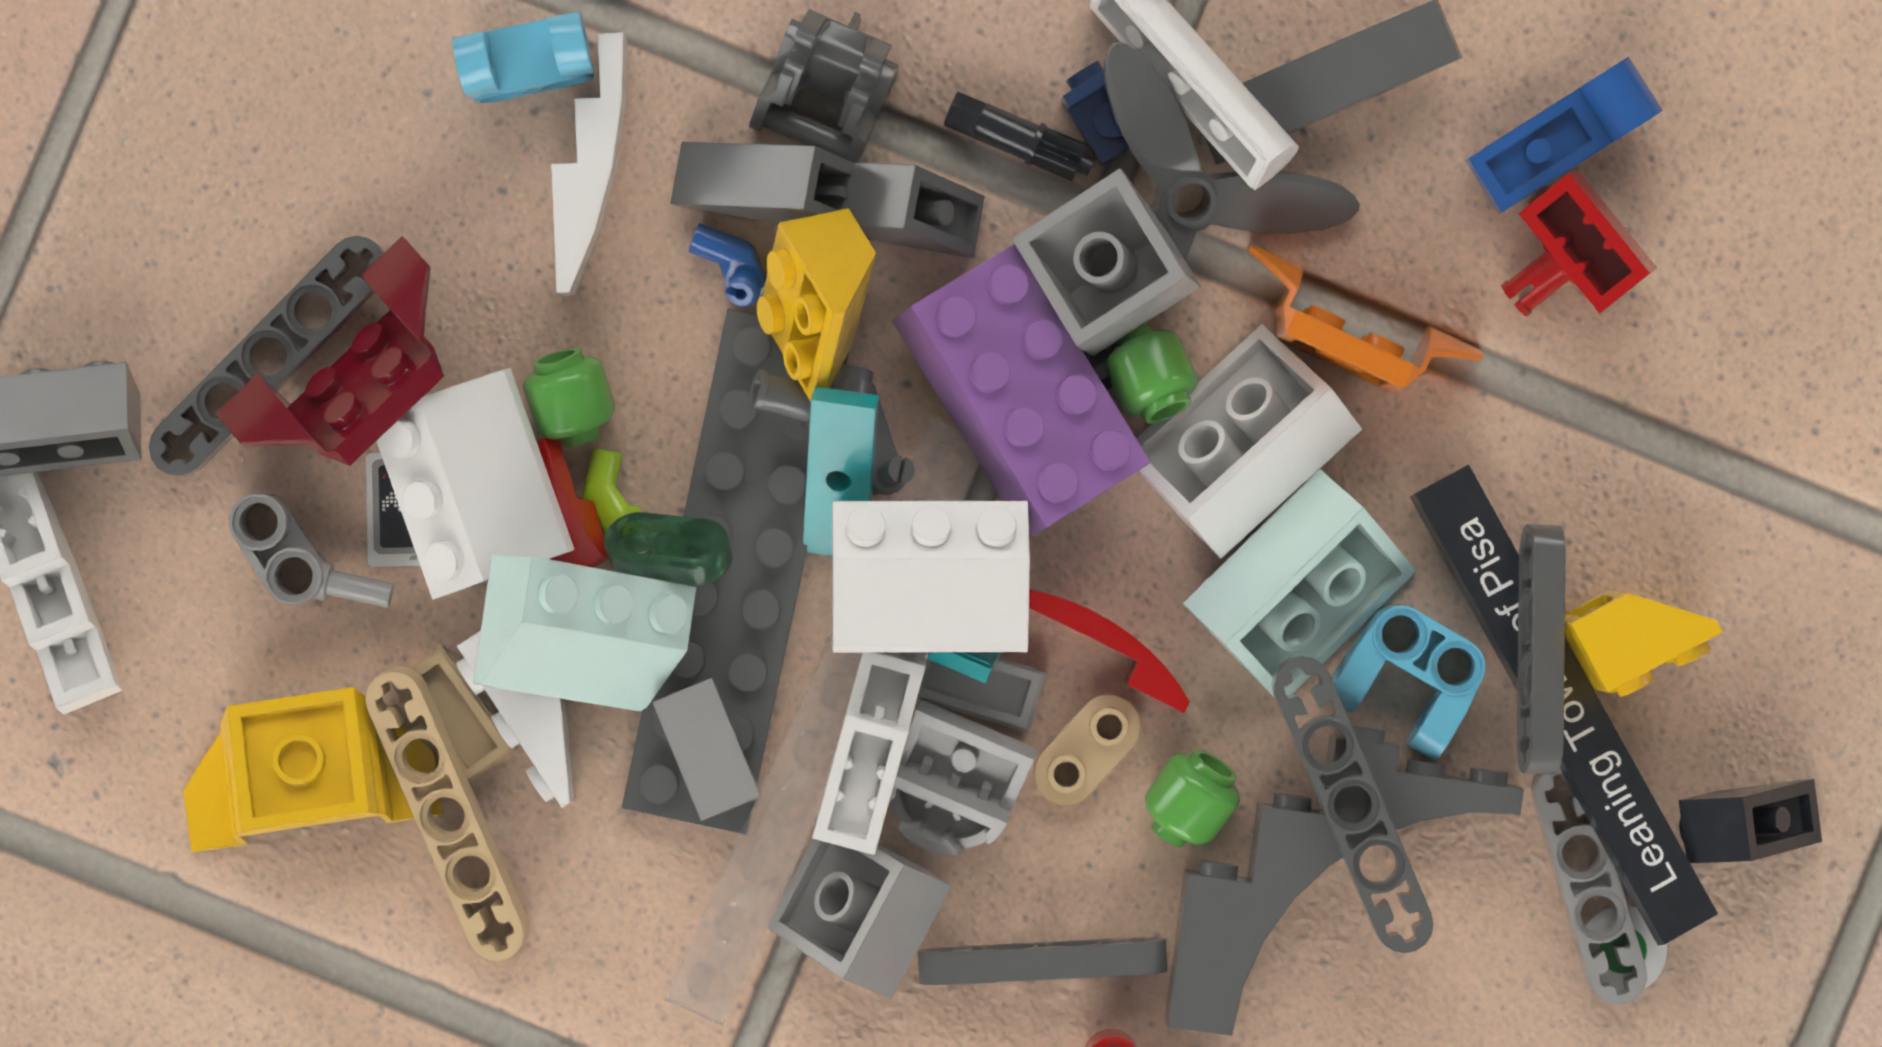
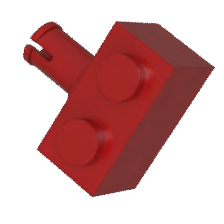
(1580, 245)

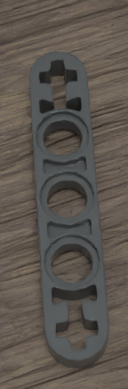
(238, 365)
(1371, 830)

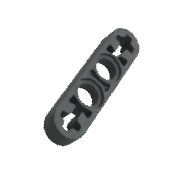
(1541, 649)
(1042, 961)

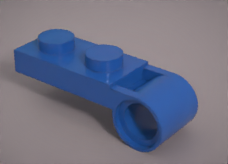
(1563, 135)

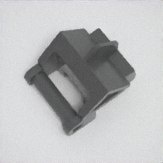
(833, 63)

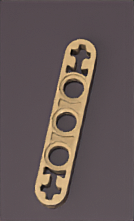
(445, 845)

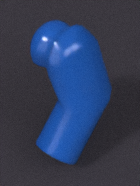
(737, 262)

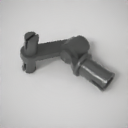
(788, 399)

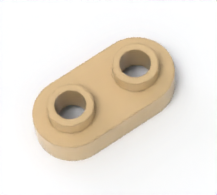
(1085, 748)

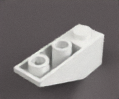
(535, 723)

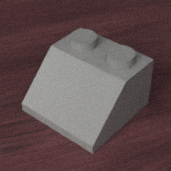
(1105, 263)
(859, 912)

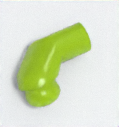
(601, 487)

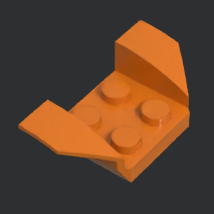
(1370, 358)

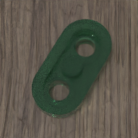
(675, 547)

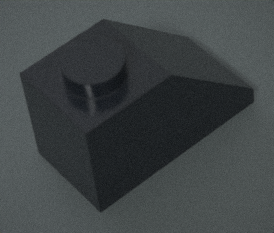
(1750, 822)

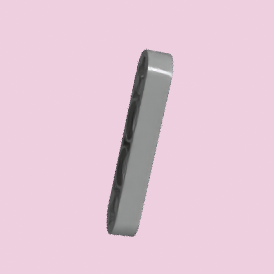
(1581, 885)

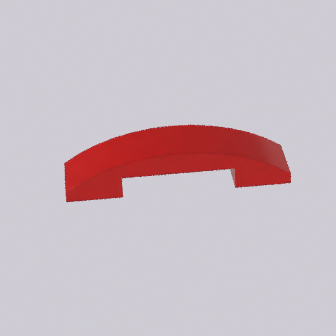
(1147, 671)

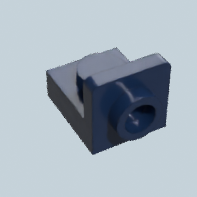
(1092, 113)

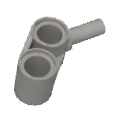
(290, 541)

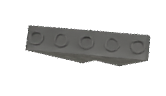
(798, 181)

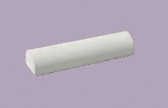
(1202, 86)

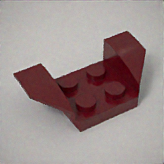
(366, 388)

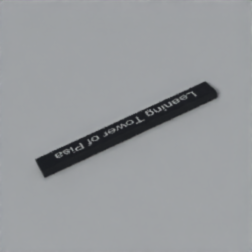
(1593, 752)

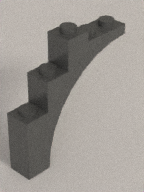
(1230, 916)

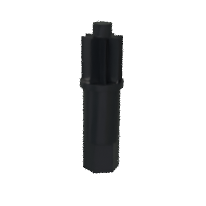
(1019, 137)

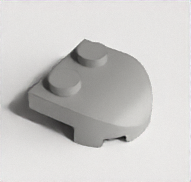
(956, 781)

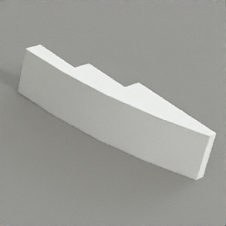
(584, 187)
(52, 596)
(870, 749)

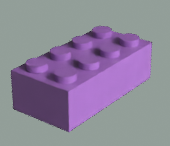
(1020, 389)

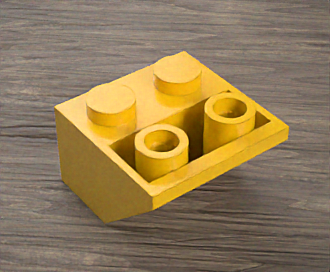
(816, 294)
(1627, 635)

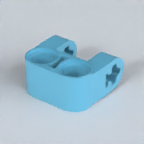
(524, 58)
(1420, 659)

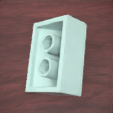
(1301, 582)
(580, 632)

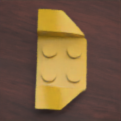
(296, 768)

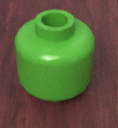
(1151, 374)
(569, 397)
(1192, 798)

